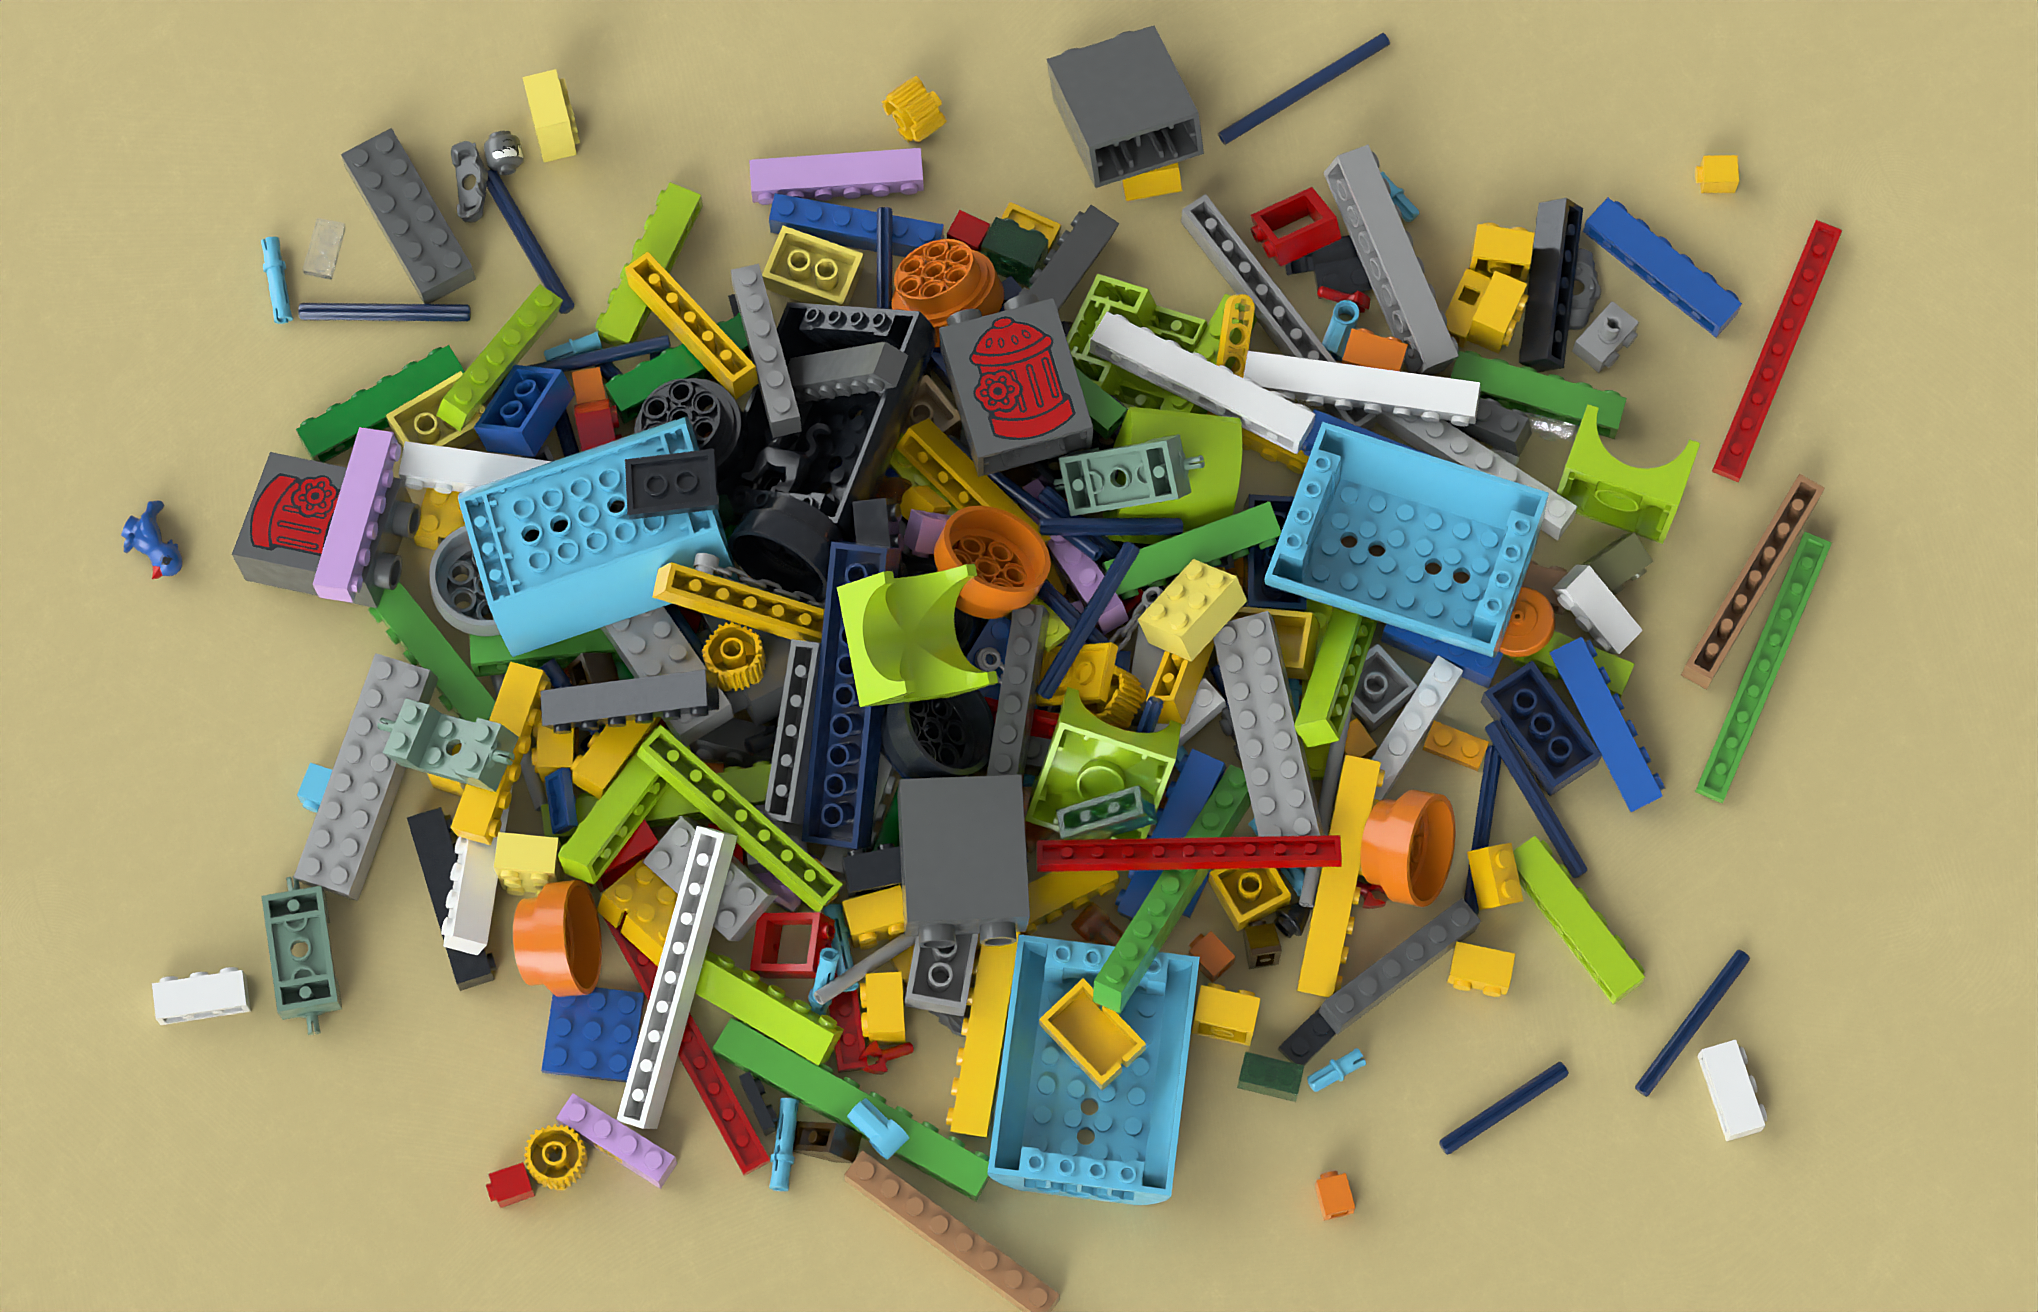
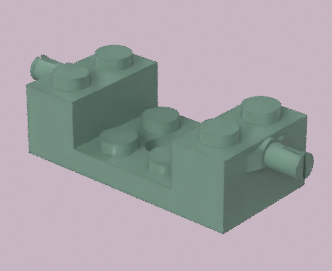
(1153, 473)
(425, 741)
(307, 983)

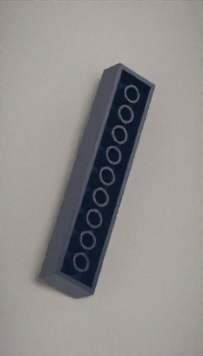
(843, 733)

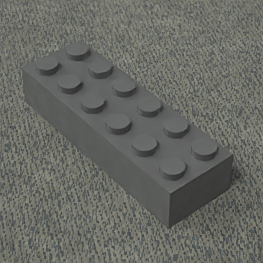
(408, 216)

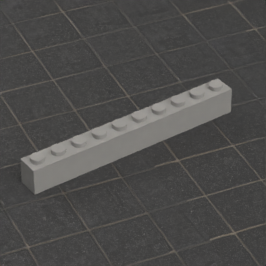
(1271, 306)

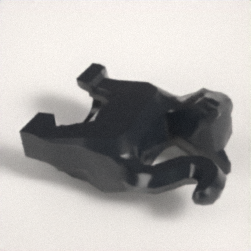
(779, 462)

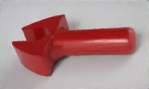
(1358, 297)
(1370, 901)
(883, 1056)

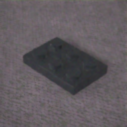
(671, 484)

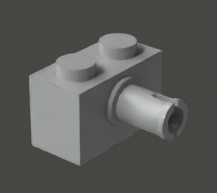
(1606, 337)

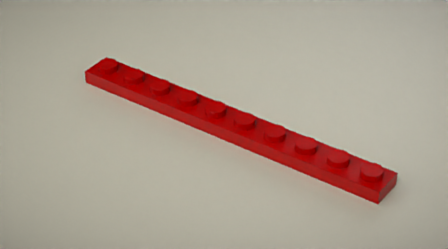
(1777, 351)
(1189, 853)
(702, 1070)

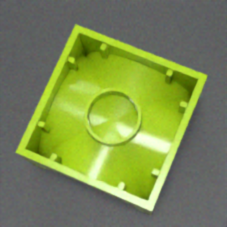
(1622, 494)
(906, 637)
(1097, 760)

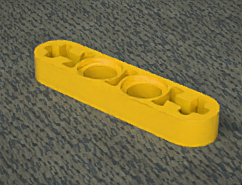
(1226, 347)

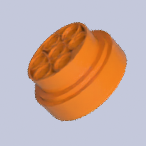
(945, 280)
(1007, 558)
(1409, 846)
(559, 939)

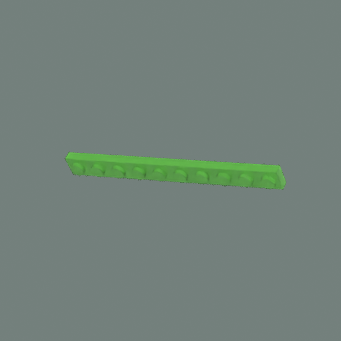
(1763, 667)

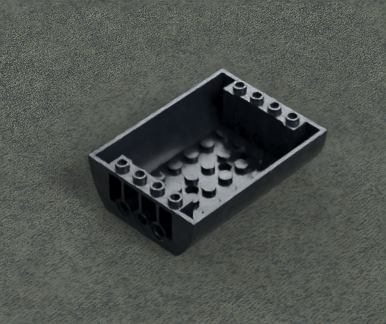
(859, 442)

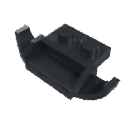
(1334, 267)

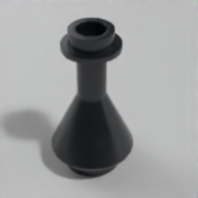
(1292, 919)

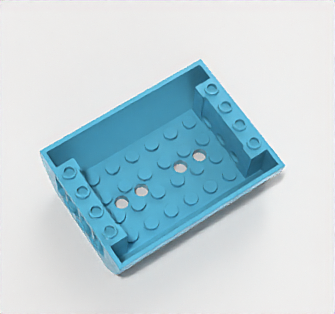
(1420, 515)
(602, 561)
(1044, 1088)

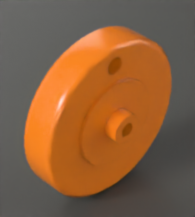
(1530, 624)

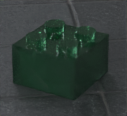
(1015, 250)

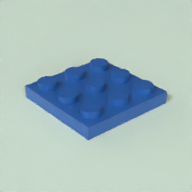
(593, 1034)

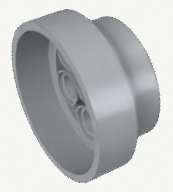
(451, 559)

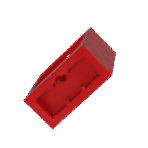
(1302, 241)
(634, 850)
(768, 938)

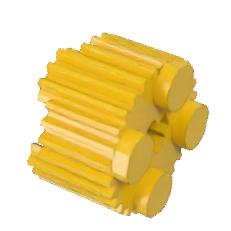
(914, 110)
(735, 656)
(1122, 702)
(558, 1173)

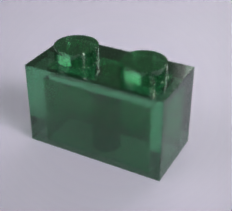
(1270, 1076)

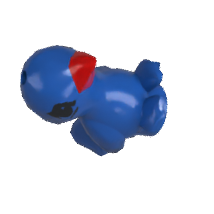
(146, 538)

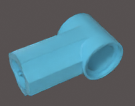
(1339, 330)
(884, 1134)

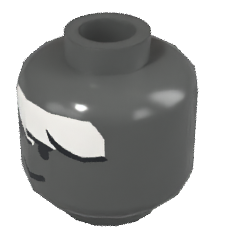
(503, 152)

